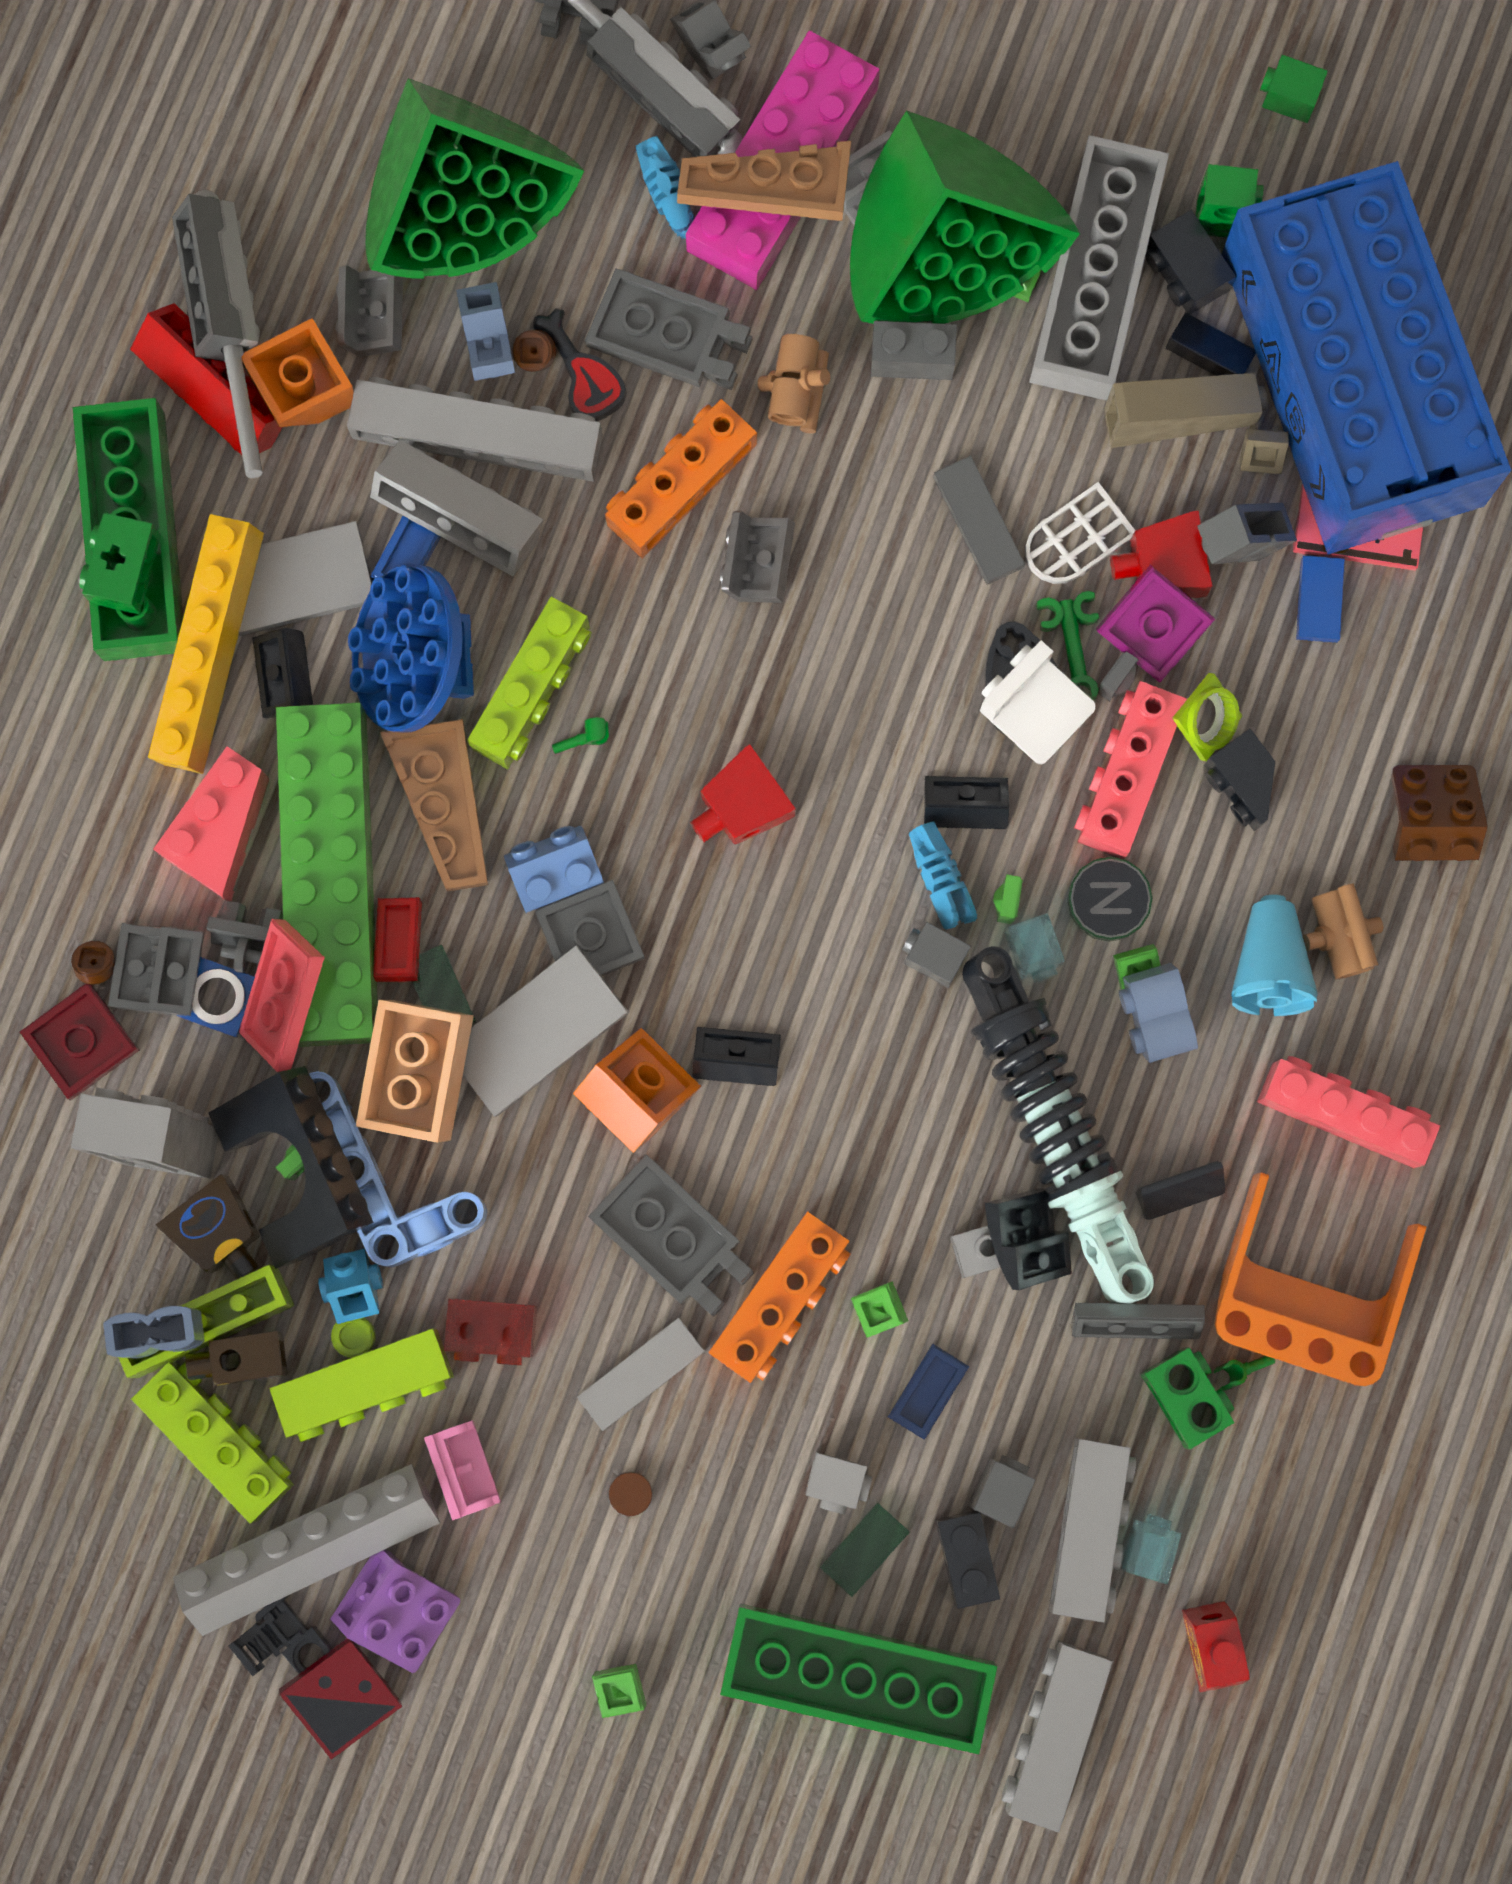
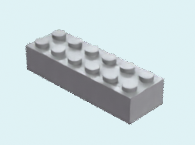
(1101, 269)
(145, 1133)

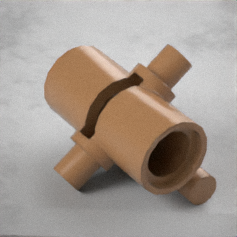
(797, 382)
(1344, 932)

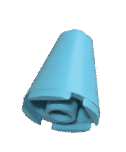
(1274, 962)

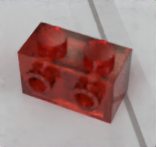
(490, 1329)

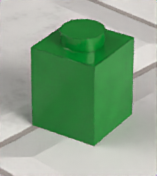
(1292, 88)

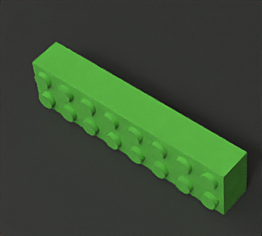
(329, 862)

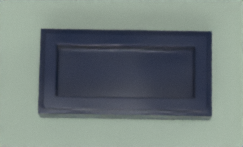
(928, 1391)

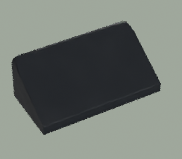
(1209, 347)
(282, 670)
(966, 802)
(736, 1056)
(1182, 1190)

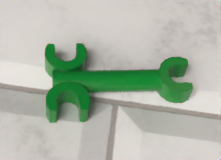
(1069, 615)

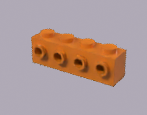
(680, 478)
(779, 1297)

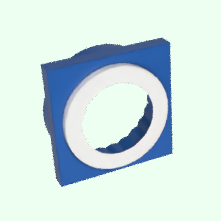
(229, 1022)

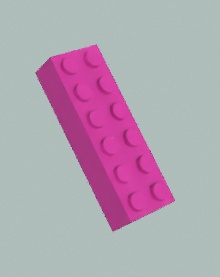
(811, 104)

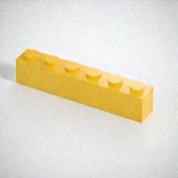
(206, 644)

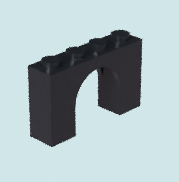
(331, 1198)

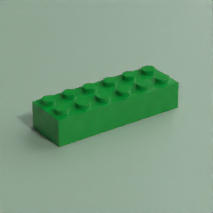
(128, 475)
(859, 1678)

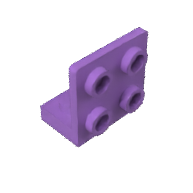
(394, 1611)

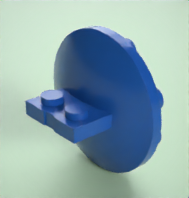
(410, 648)

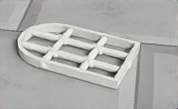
(1092, 538)

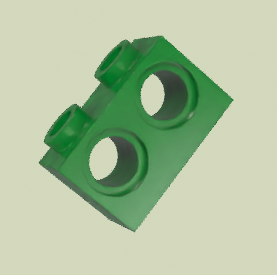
(1222, 194)
(1178, 1404)

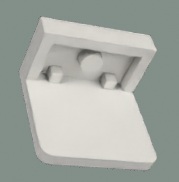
(1036, 704)

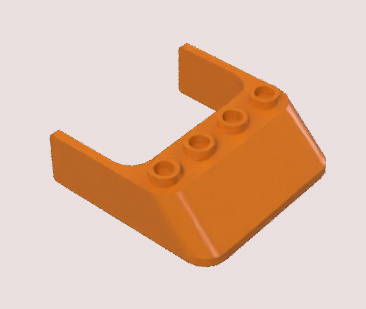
(1305, 1320)

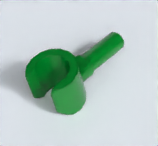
(595, 734)
(1239, 1371)

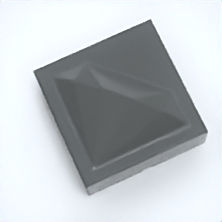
(1119, 677)

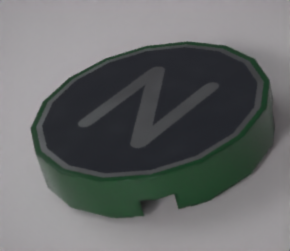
(1109, 899)

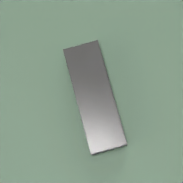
(640, 1374)

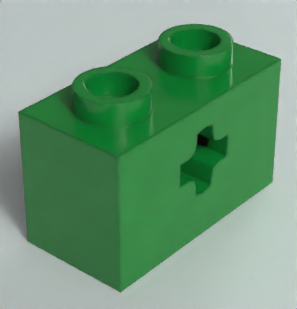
(127, 583)

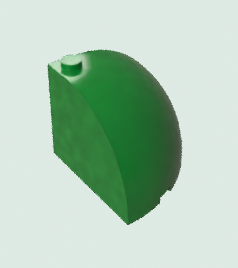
(459, 187)
(949, 227)

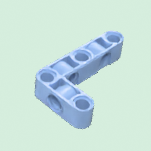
(417, 1231)

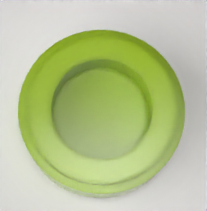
(353, 1337)

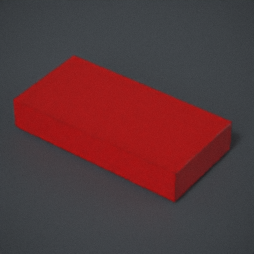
(397, 939)

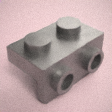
(369, 311)
(757, 558)

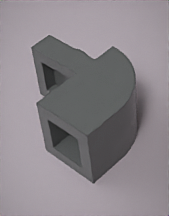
(710, 38)

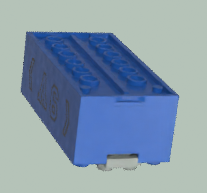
(1364, 358)

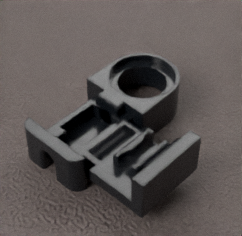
(280, 1629)

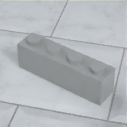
(456, 507)
(1090, 1530)
(1057, 1735)

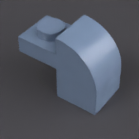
(485, 331)

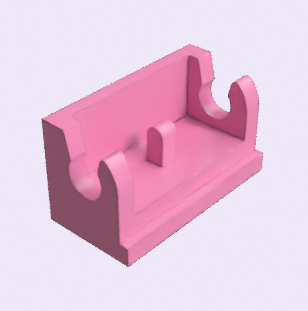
(462, 1470)

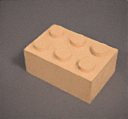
(414, 1070)

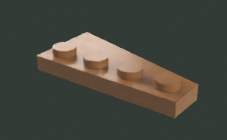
(782, 183)
(441, 792)

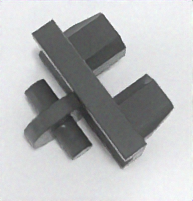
(240, 939)

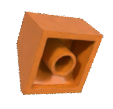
(299, 376)
(636, 1089)

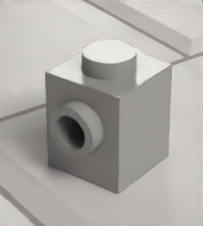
(974, 1252)
(837, 1483)

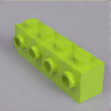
(529, 683)
(214, 1442)

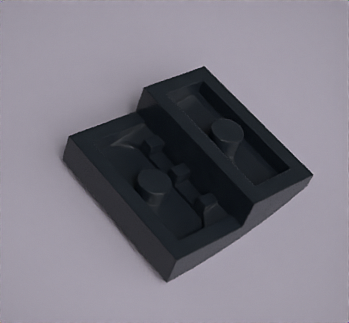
(1027, 1239)

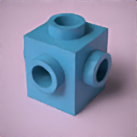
(351, 1285)

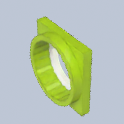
(1225, 721)

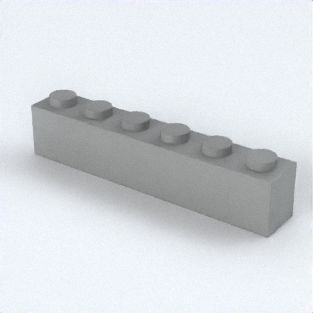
(475, 429)
(305, 1550)

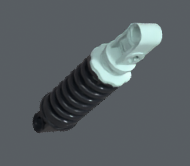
(1080, 1176)

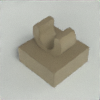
(1264, 450)

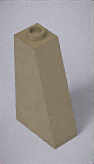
(1181, 407)

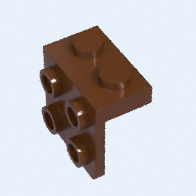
(1438, 813)

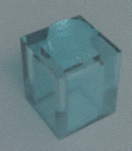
(1035, 948)
(1151, 1549)

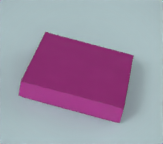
(1155, 623)

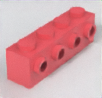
(1131, 770)
(1349, 1114)

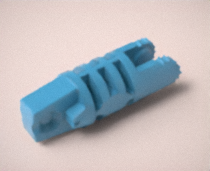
(662, 180)
(941, 876)

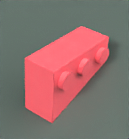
(216, 823)

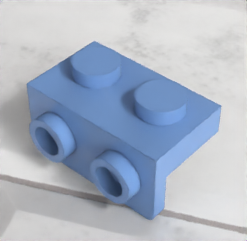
(553, 867)

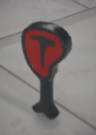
(595, 384)

